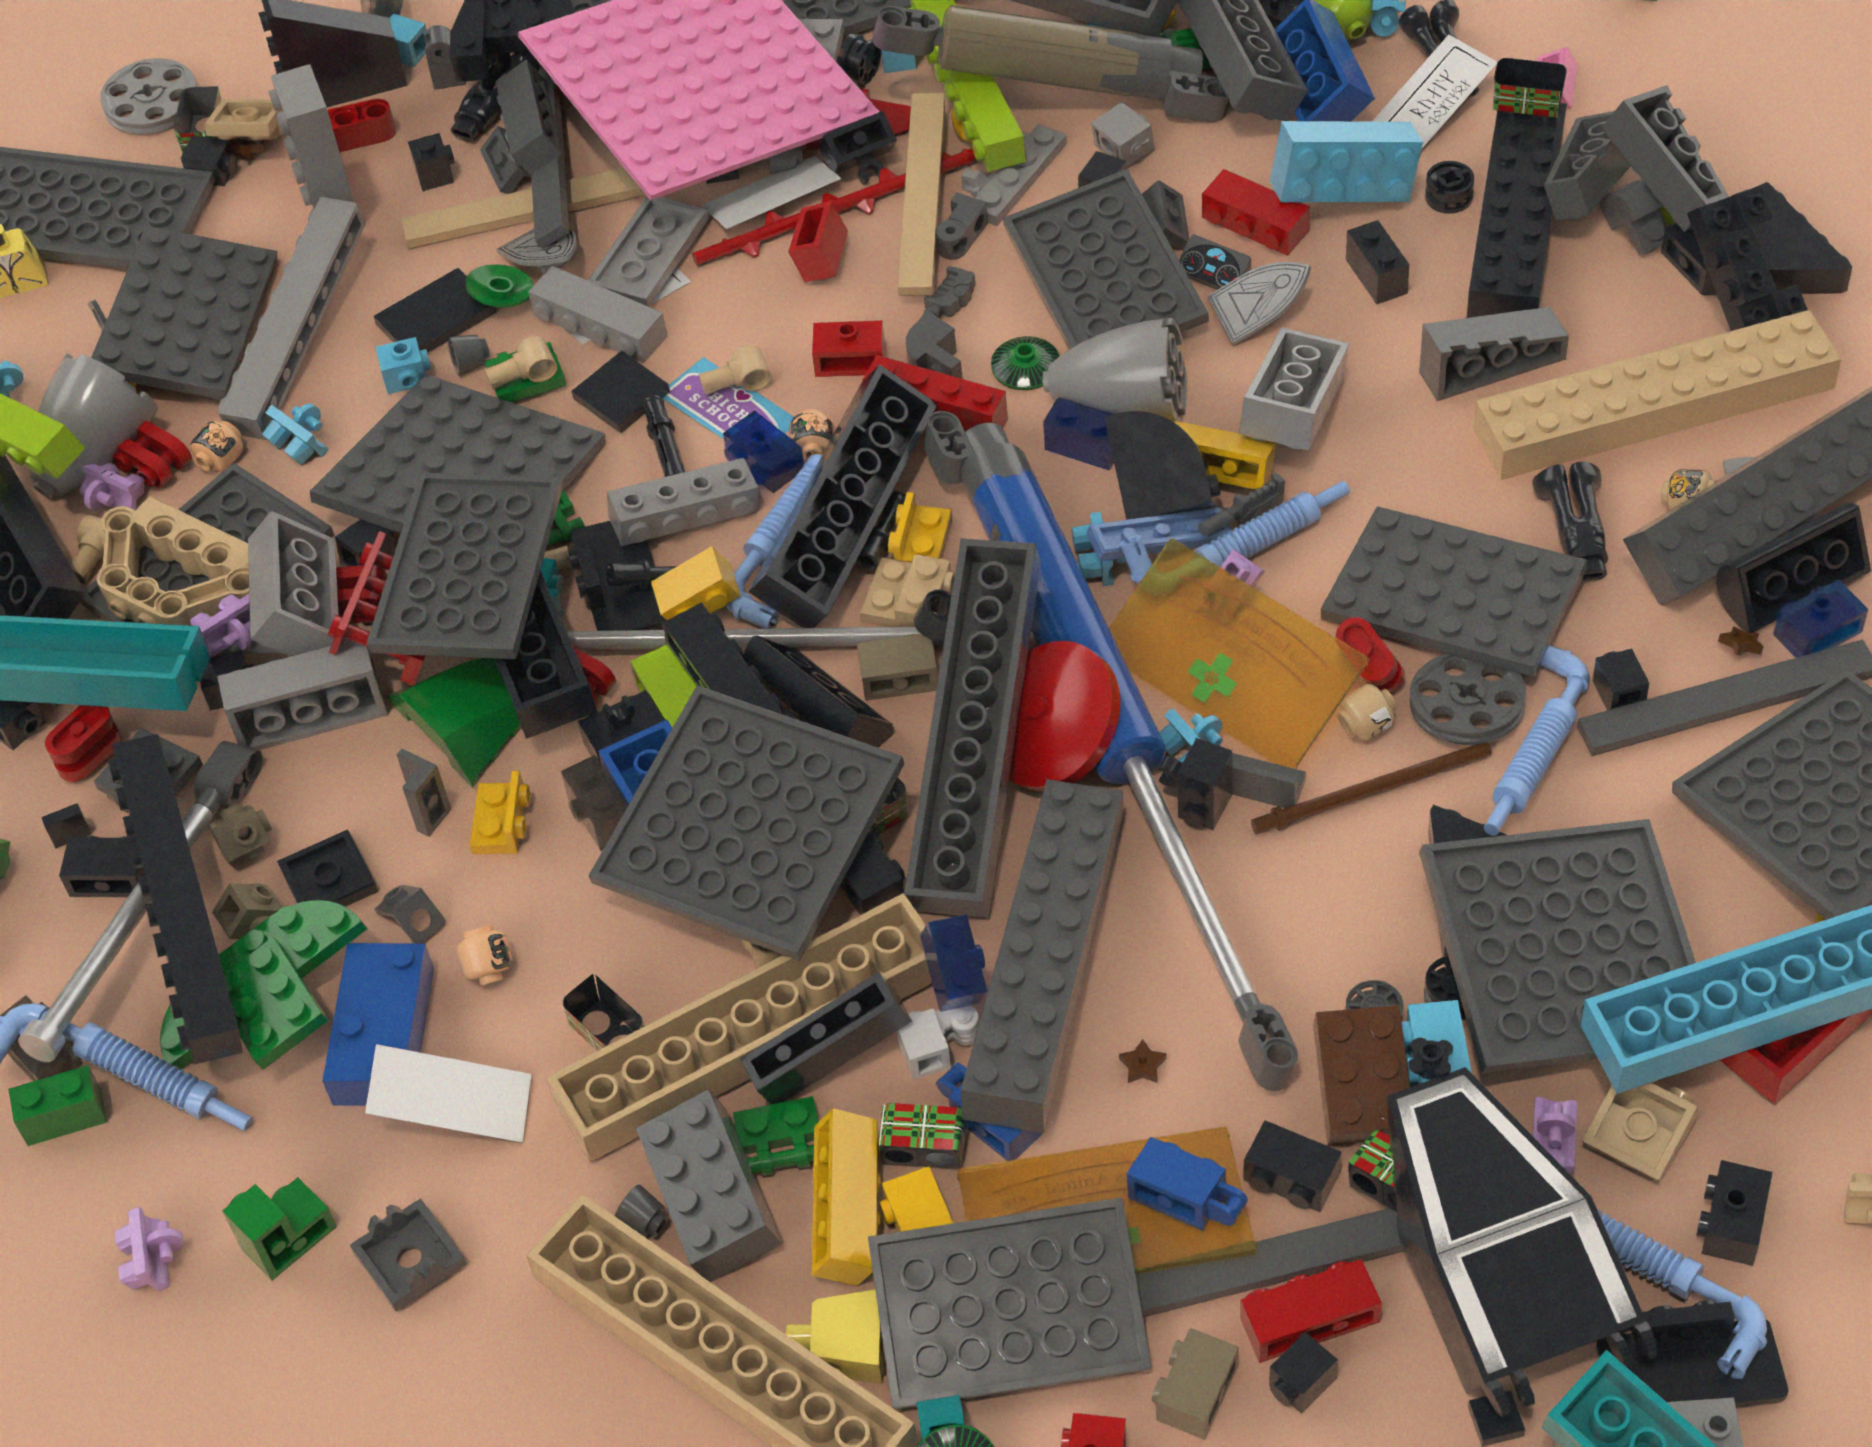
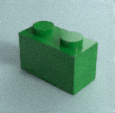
(57, 1105)

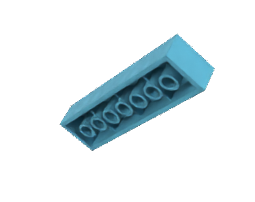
(1732, 1001)

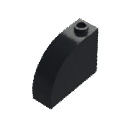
(1158, 466)

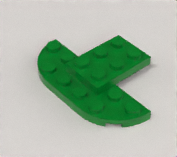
(267, 983)

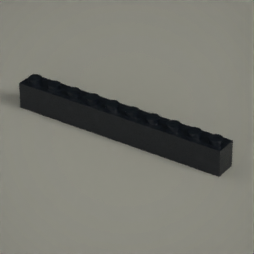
(718, 665)
(176, 900)

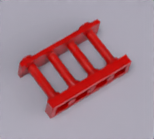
(340, 625)

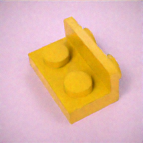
(919, 530)
(499, 816)

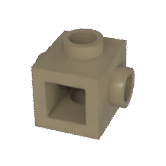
(226, 829)
(244, 908)

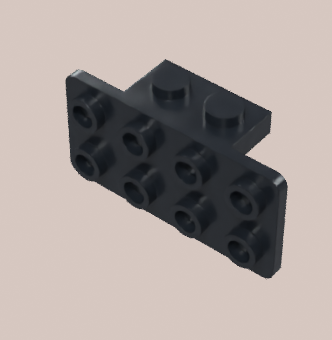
(612, 606)
(1688, 1352)

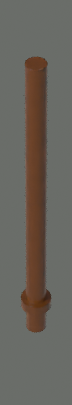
(1281, 817)

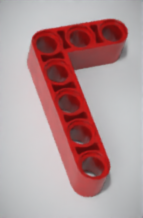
(362, 124)

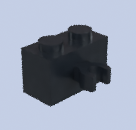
(858, 145)
(618, 722)
(1201, 782)

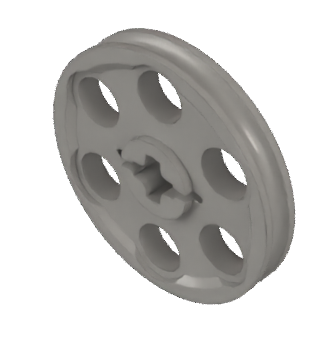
(145, 95)

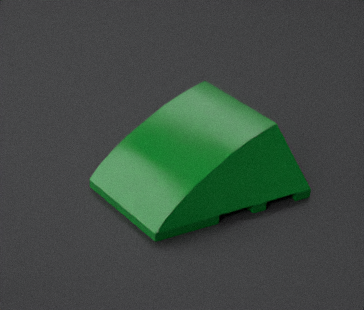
(462, 713)

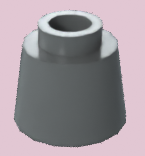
(785, 160)
(467, 352)
(642, 1212)

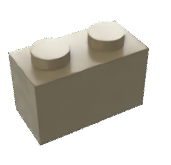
(897, 666)
(1195, 1383)

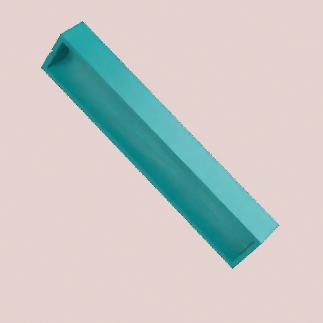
(100, 662)

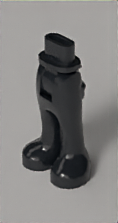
(1441, 23)
(480, 103)
(1578, 536)

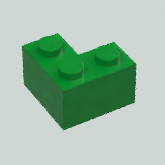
(278, 1228)

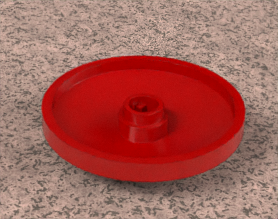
(1064, 715)

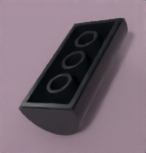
(1793, 566)
(814, 693)

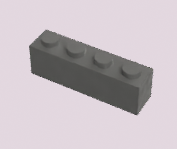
(528, 118)

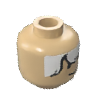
(1366, 712)

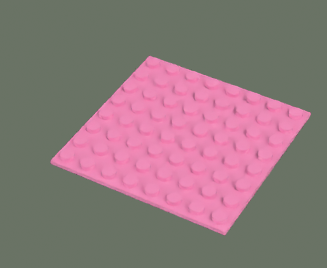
(695, 84)

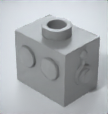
(1123, 134)

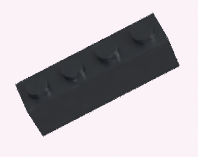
(826, 1039)

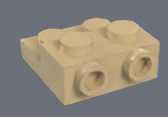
(243, 118)
(901, 588)
(1642, 1127)

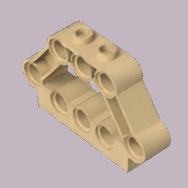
(172, 537)

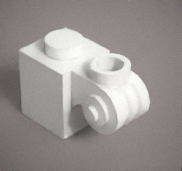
(926, 1038)

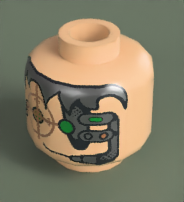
(811, 431)
(216, 446)
(484, 954)

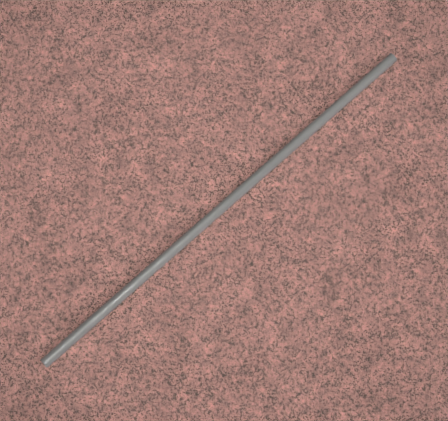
(655, 638)

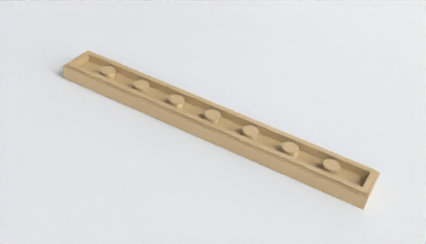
(921, 194)
(514, 208)

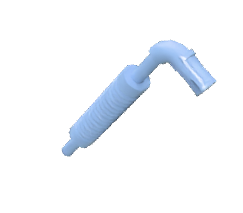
(1250, 537)
(760, 545)
(1541, 741)
(131, 1063)
(1683, 1278)

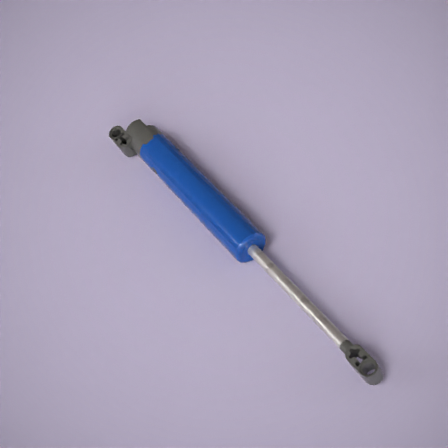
(1065, 610)

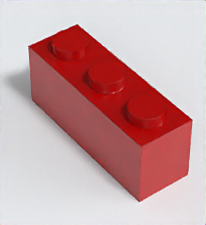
(1255, 212)
(1318, 1304)

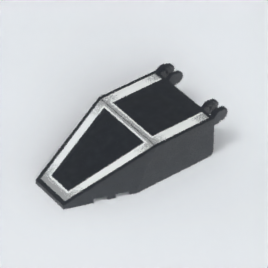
(1502, 1240)

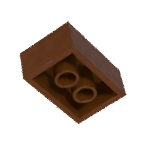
(1358, 1067)

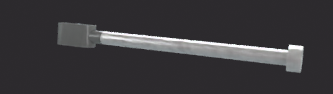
(220, 782)

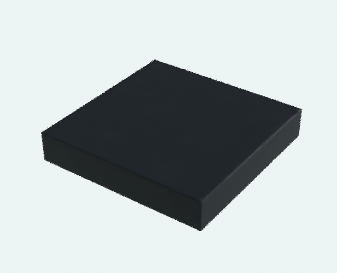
(618, 391)
(328, 872)

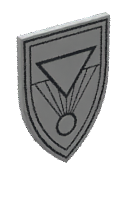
(528, 253)
(1258, 297)

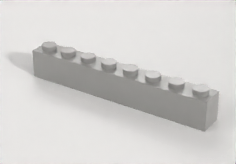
(292, 315)

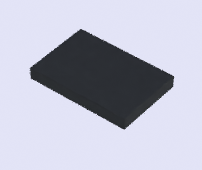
(434, 312)

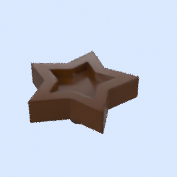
(248, 147)
(1741, 641)
(1142, 1062)

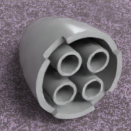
(1125, 370)
(98, 411)

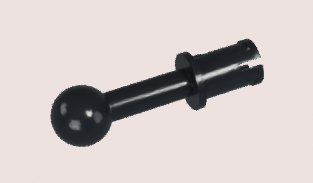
(878, 539)
(634, 573)

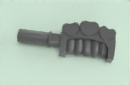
(951, 294)
(1247, 506)

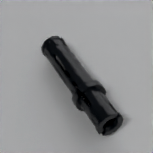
(661, 431)

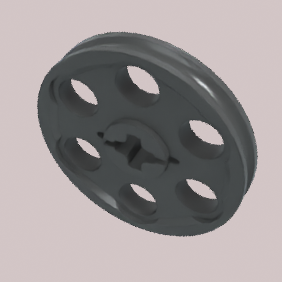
(1466, 709)

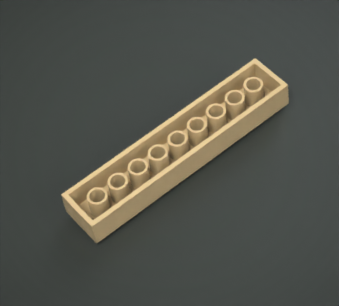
(1655, 394)
(704, 1041)
(708, 1337)

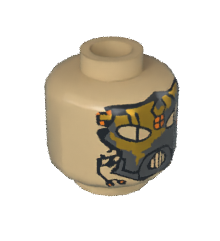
(1683, 485)

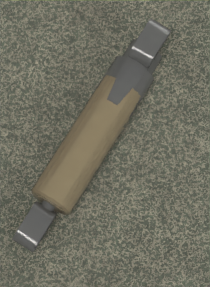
(1057, 55)

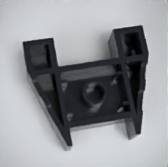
(493, 28)

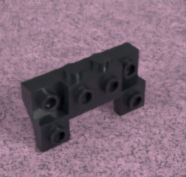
(1737, 262)

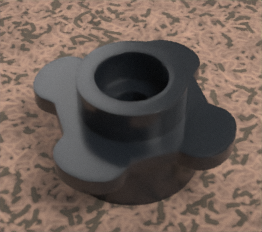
(1430, 1067)

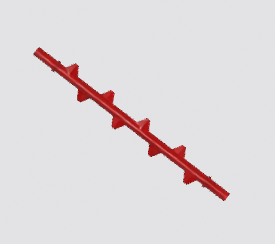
(862, 199)

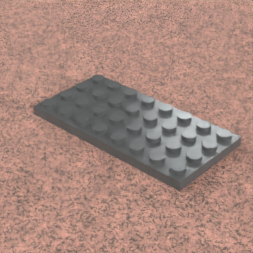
(95, 206)

